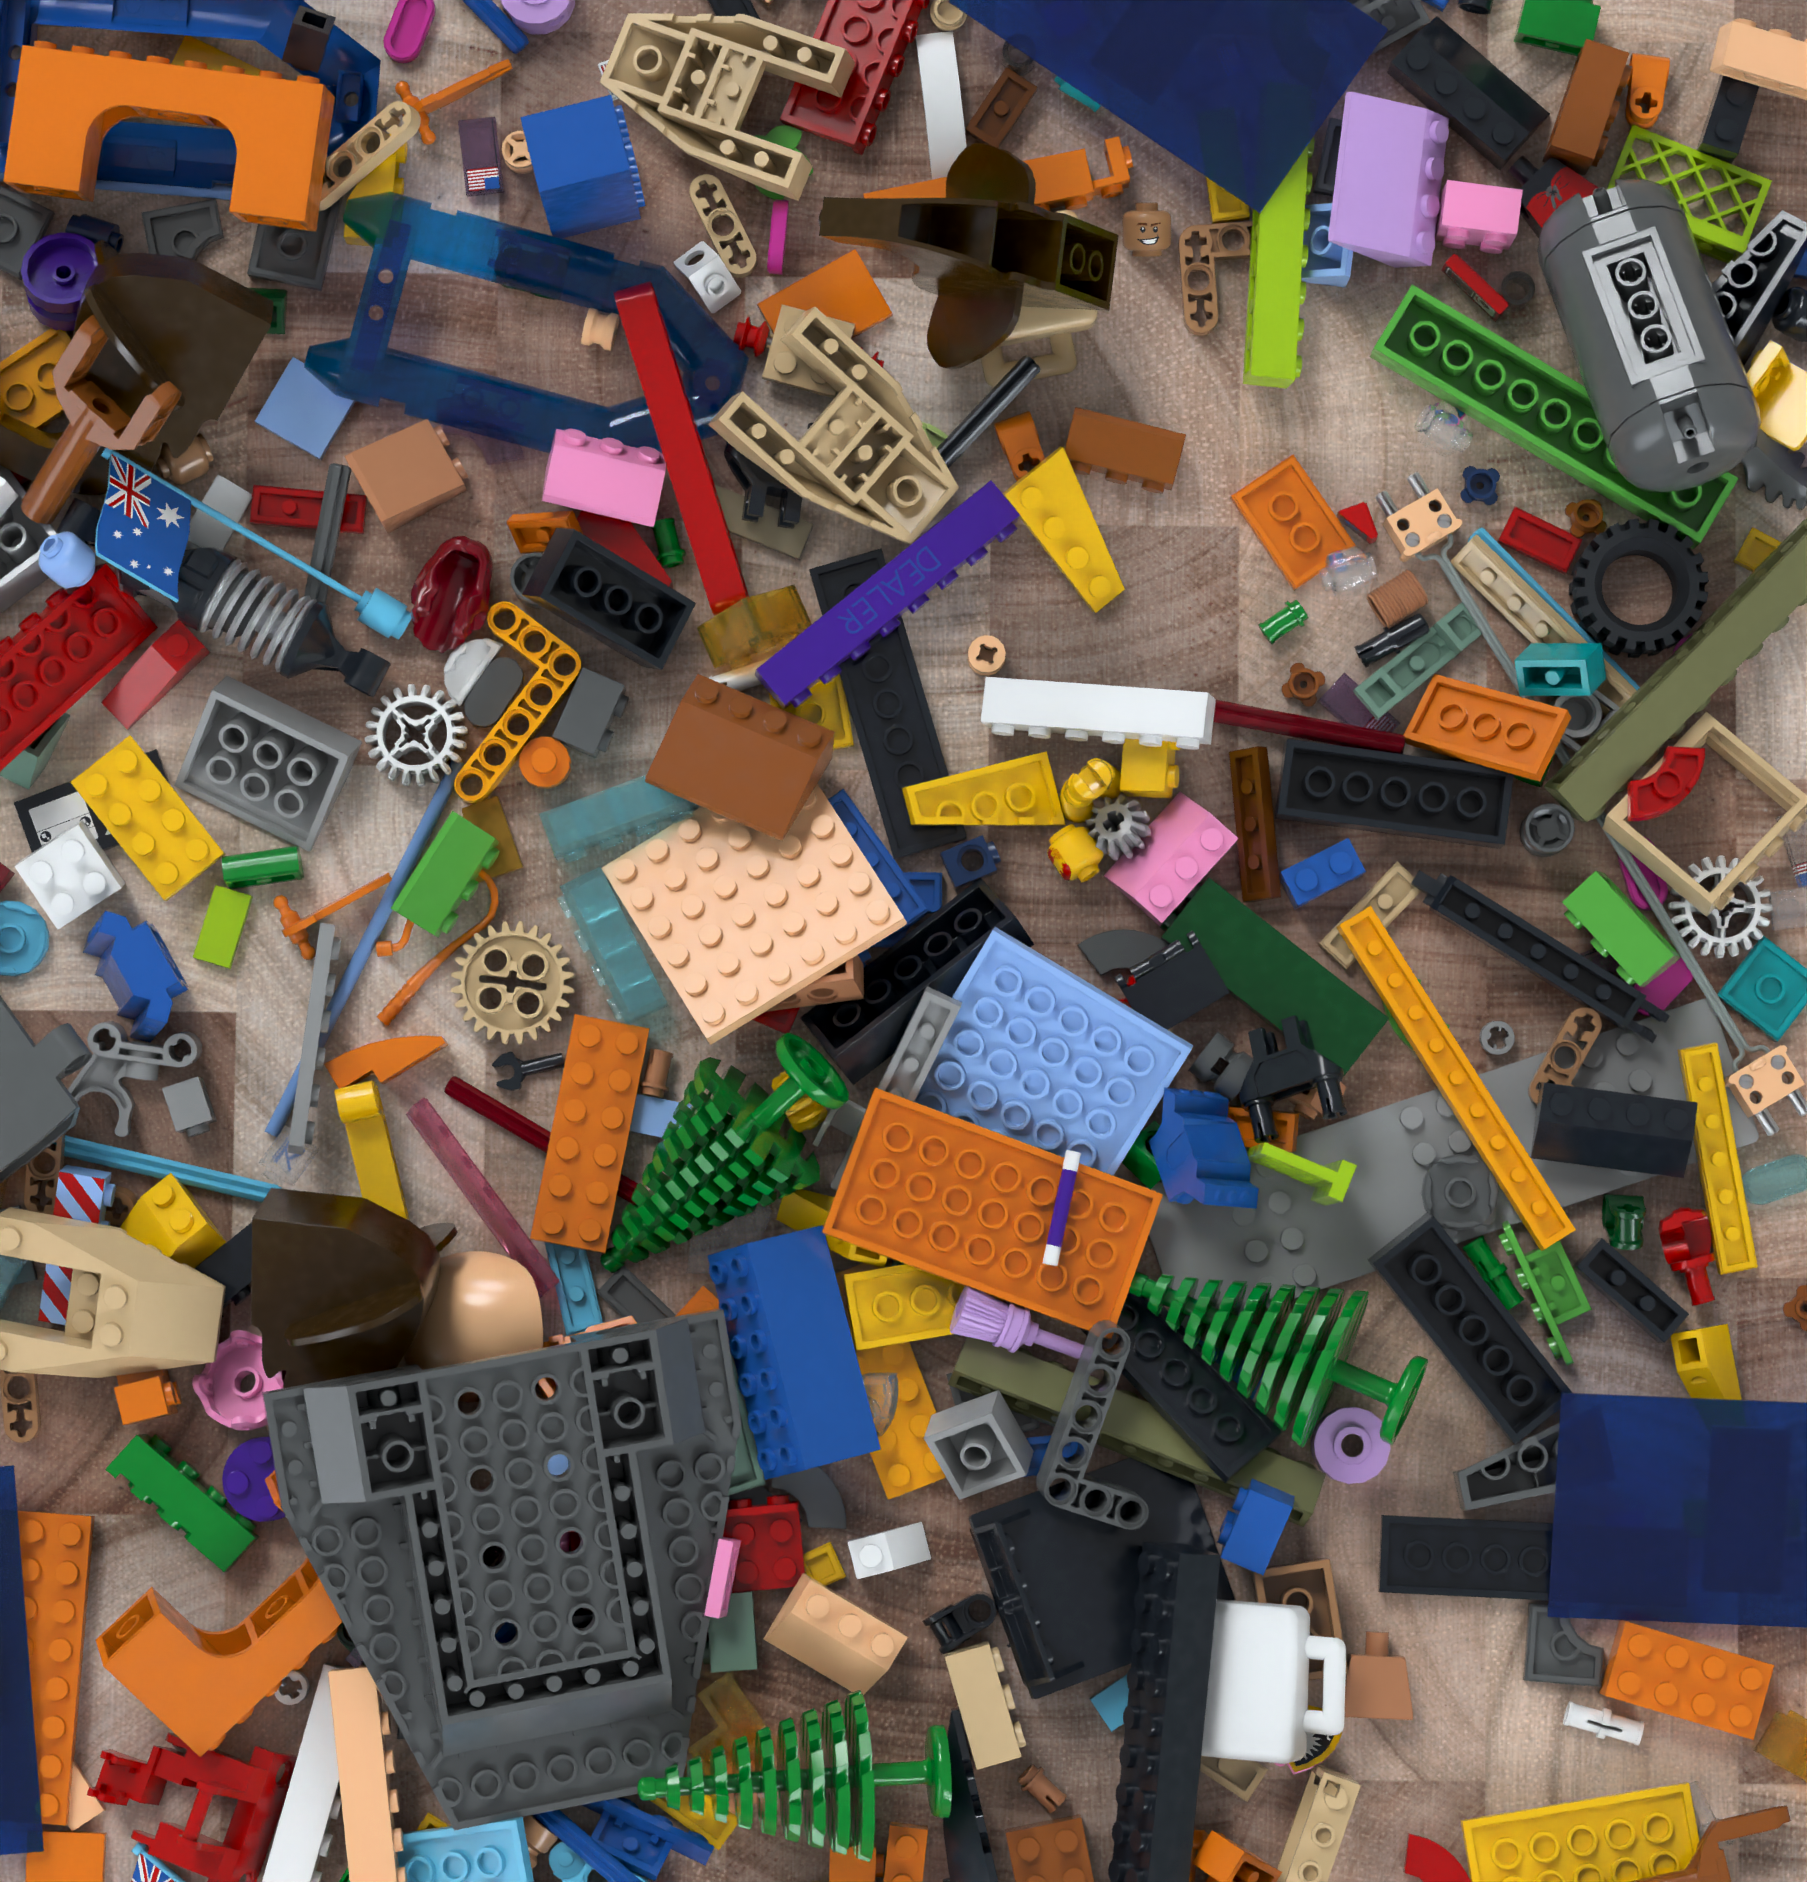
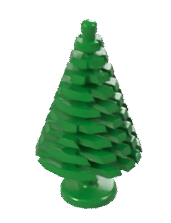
(733, 1160)
(1305, 1348)
(830, 1780)

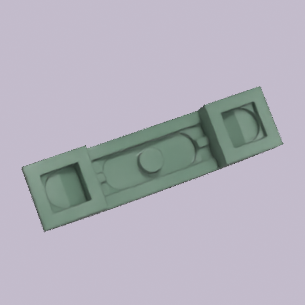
(1418, 662)

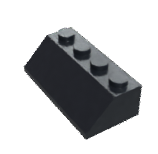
(1468, 90)
(1613, 1130)

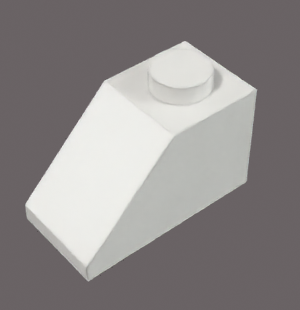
(889, 1550)

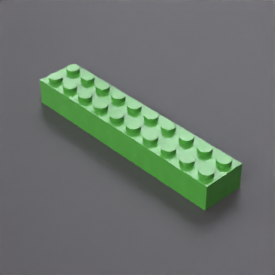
(1529, 407)

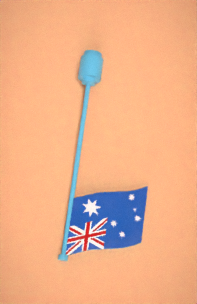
(148, 528)

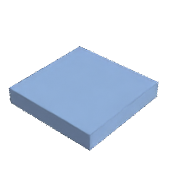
(304, 410)

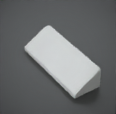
(226, 499)

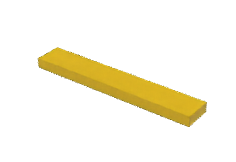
(1718, 1159)

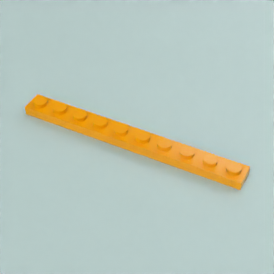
(1456, 1078)

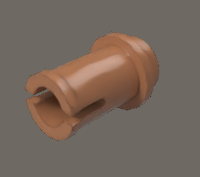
(656, 1073)
(1041, 1788)

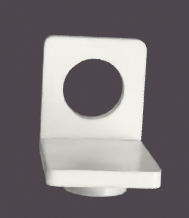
(709, 277)
(843, 1118)

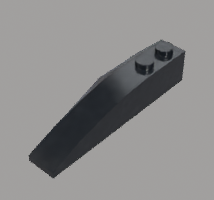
(1758, 280)
(965, 1829)

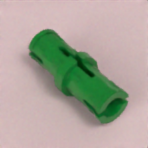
(1493, 1272)

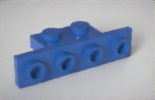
(641, 1839)

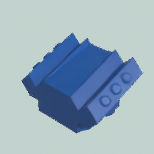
(136, 972)
(1202, 1151)

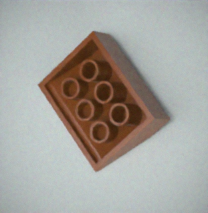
(741, 757)

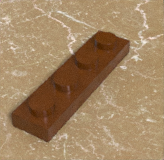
(1255, 824)

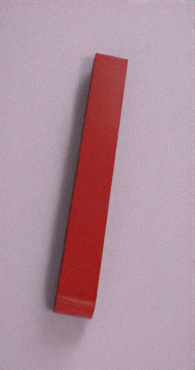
(681, 446)

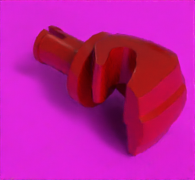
(1687, 1248)

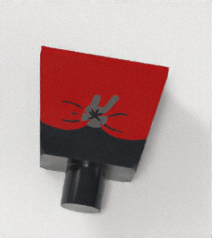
(1546, 189)

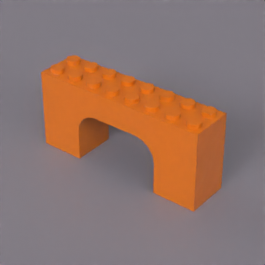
(76, 96)
(209, 1679)

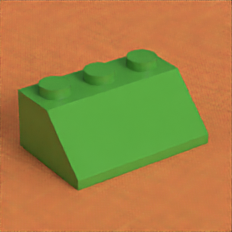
(446, 875)
(1620, 930)

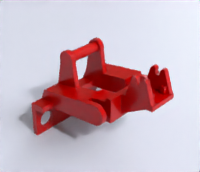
(213, 1774)

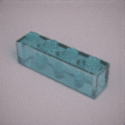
(609, 816)
(613, 945)

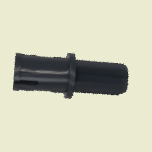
(1392, 639)

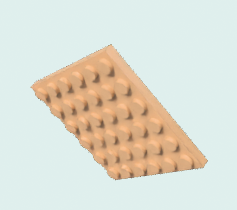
(750, 914)

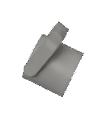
(1585, 716)

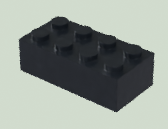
(609, 598)

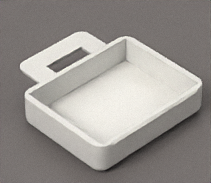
(1262, 1683)

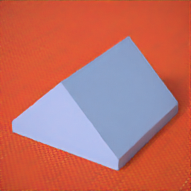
(1326, 261)

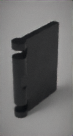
(1173, 983)

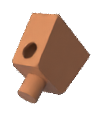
(1377, 1682)

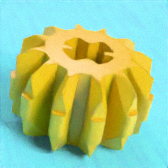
(805, 1112)

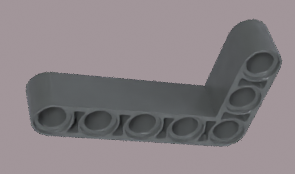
(1086, 1433)

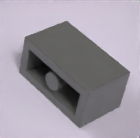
(590, 713)

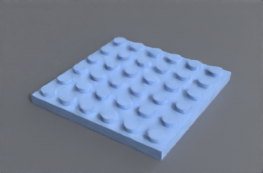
(1050, 1058)

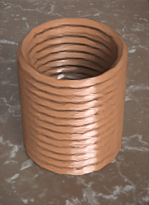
(1397, 598)

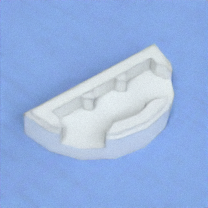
(467, 666)

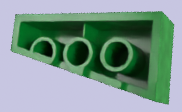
(184, 1500)

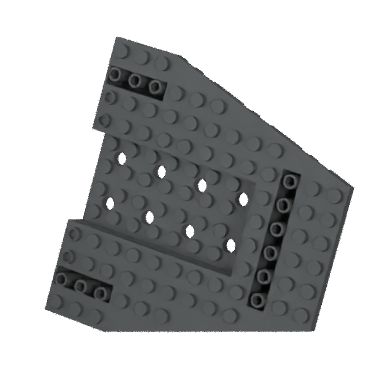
(398, 1536)

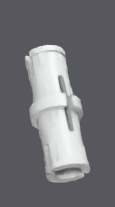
(1603, 1723)

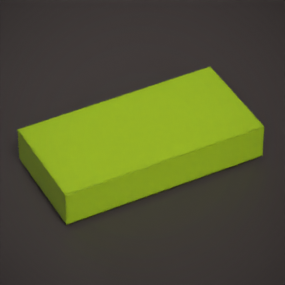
(222, 927)

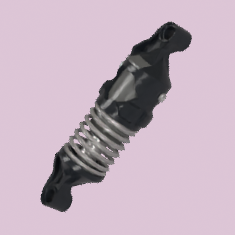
(224, 597)

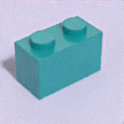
(1560, 669)

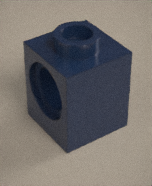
(958, 874)

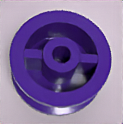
(245, 1480)

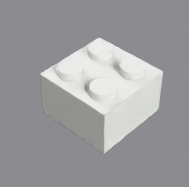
(70, 874)

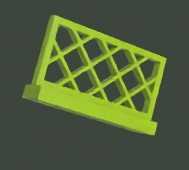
(1710, 239)
(1329, 1180)

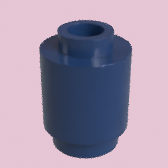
(95, 230)

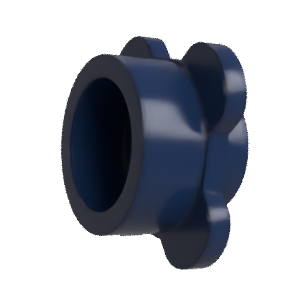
(1487, 478)

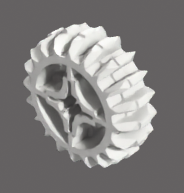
(402, 747)
(1720, 924)

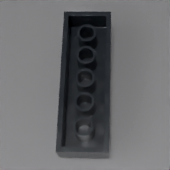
(1393, 794)
(934, 955)
(1470, 1327)

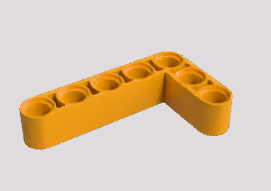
(523, 705)

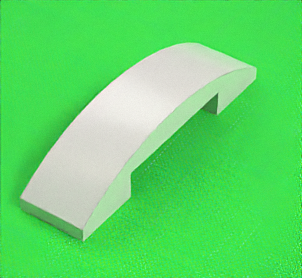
(941, 100)

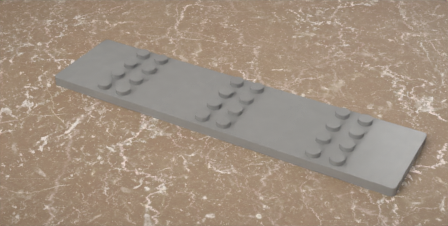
(1394, 1148)

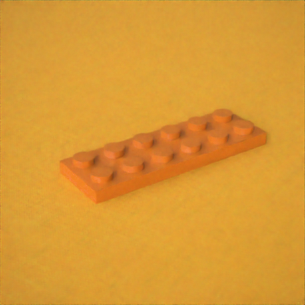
(589, 1134)

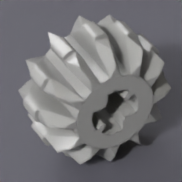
(1131, 822)

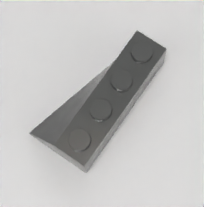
(1511, 1474)

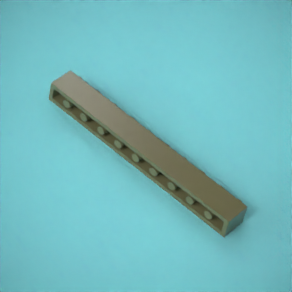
(1685, 681)
(1130, 1425)

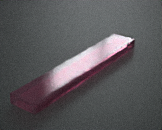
(481, 1194)

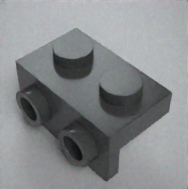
(1396, 15)

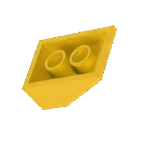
(173, 1223)

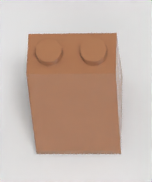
(407, 473)

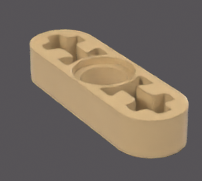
(701, 206)

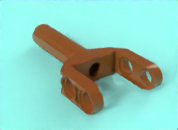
(93, 423)
(1709, 1860)

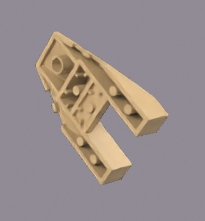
(699, 79)
(863, 450)
(124, 1307)

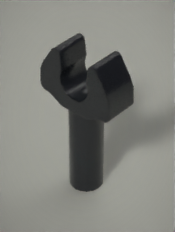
(526, 1068)

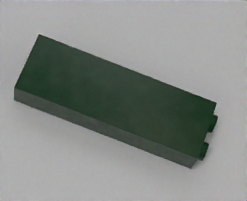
(1274, 974)

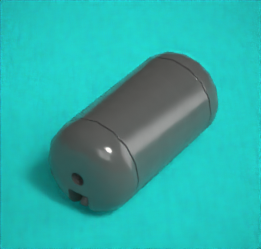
(1648, 336)

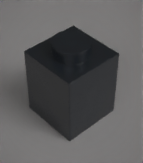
(308, 39)

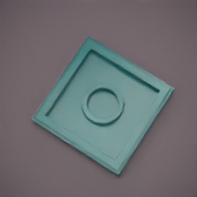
(1767, 989)

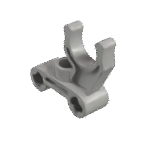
(130, 1060)

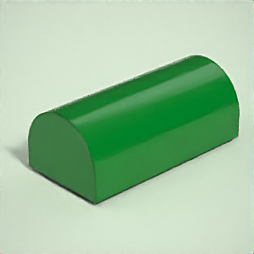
(262, 867)

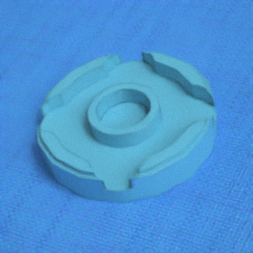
(22, 938)

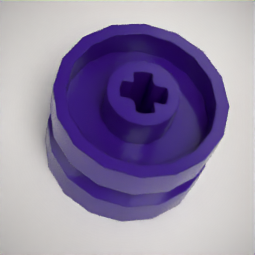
(56, 276)

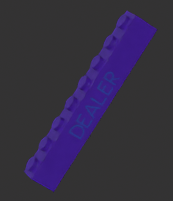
(887, 595)

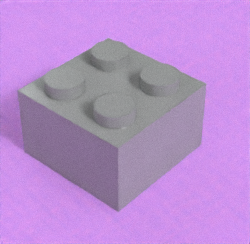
(978, 1444)

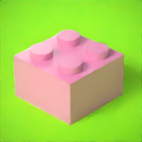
(1478, 216)

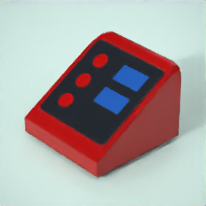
(1360, 521)

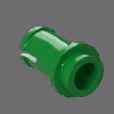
(667, 543)
(1283, 621)

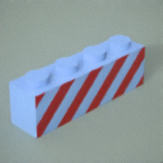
(79, 1196)

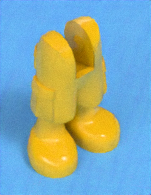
(1093, 781)

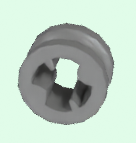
(1508, 1040)

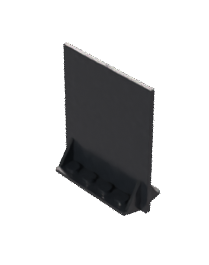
(1073, 1580)

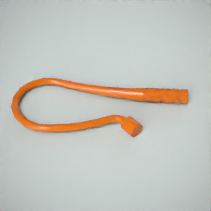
(408, 990)

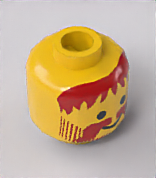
(1074, 853)

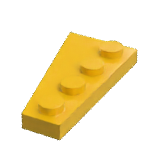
(999, 794)

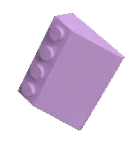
(1388, 180)

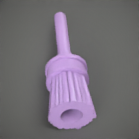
(1004, 1324)

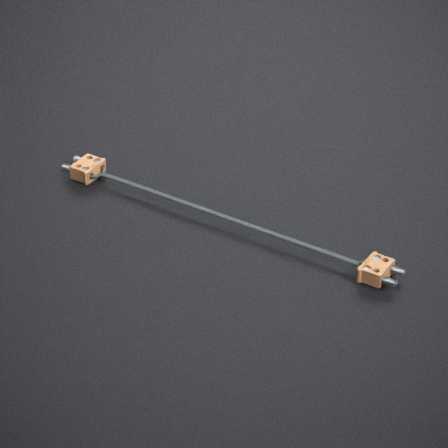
(1762, 1075)

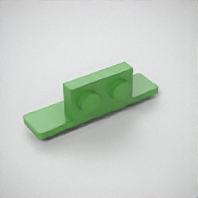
(1553, 1285)

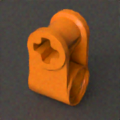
(1646, 86)
(1019, 442)

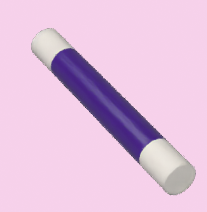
(1061, 1208)

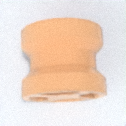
(514, 147)
(600, 329)
(989, 661)

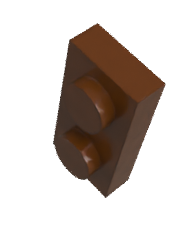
(1001, 108)

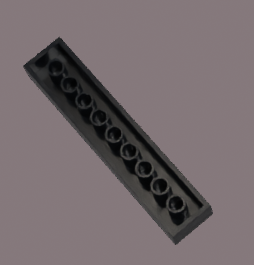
(1165, 1713)

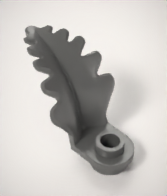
(1777, 470)

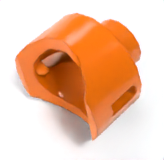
(545, 762)

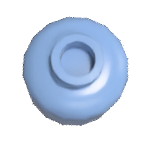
(67, 560)

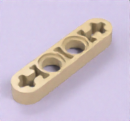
(356, 150)

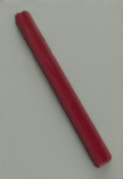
(1307, 727)
(515, 1123)

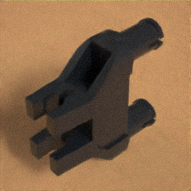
(758, 484)
(1286, 1073)

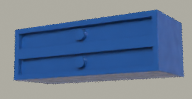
(584, 166)
(793, 1352)

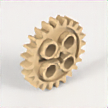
(518, 949)

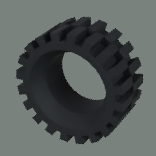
(1671, 554)

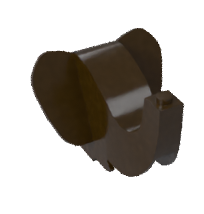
(982, 251)
(163, 325)
(339, 1284)

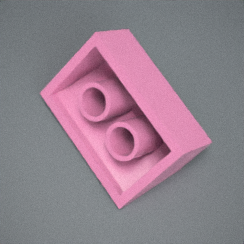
(604, 477)
(1176, 857)

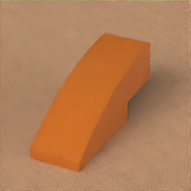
(383, 1058)

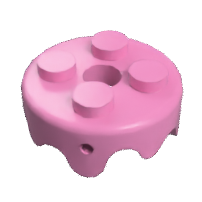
(221, 1381)

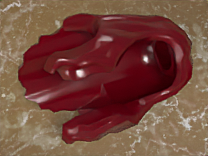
(452, 594)

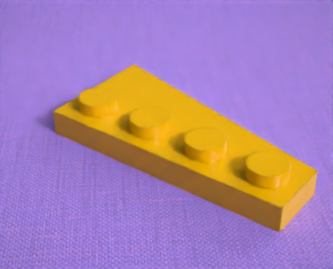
(1063, 524)

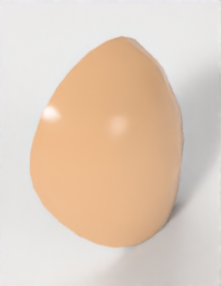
(480, 1311)

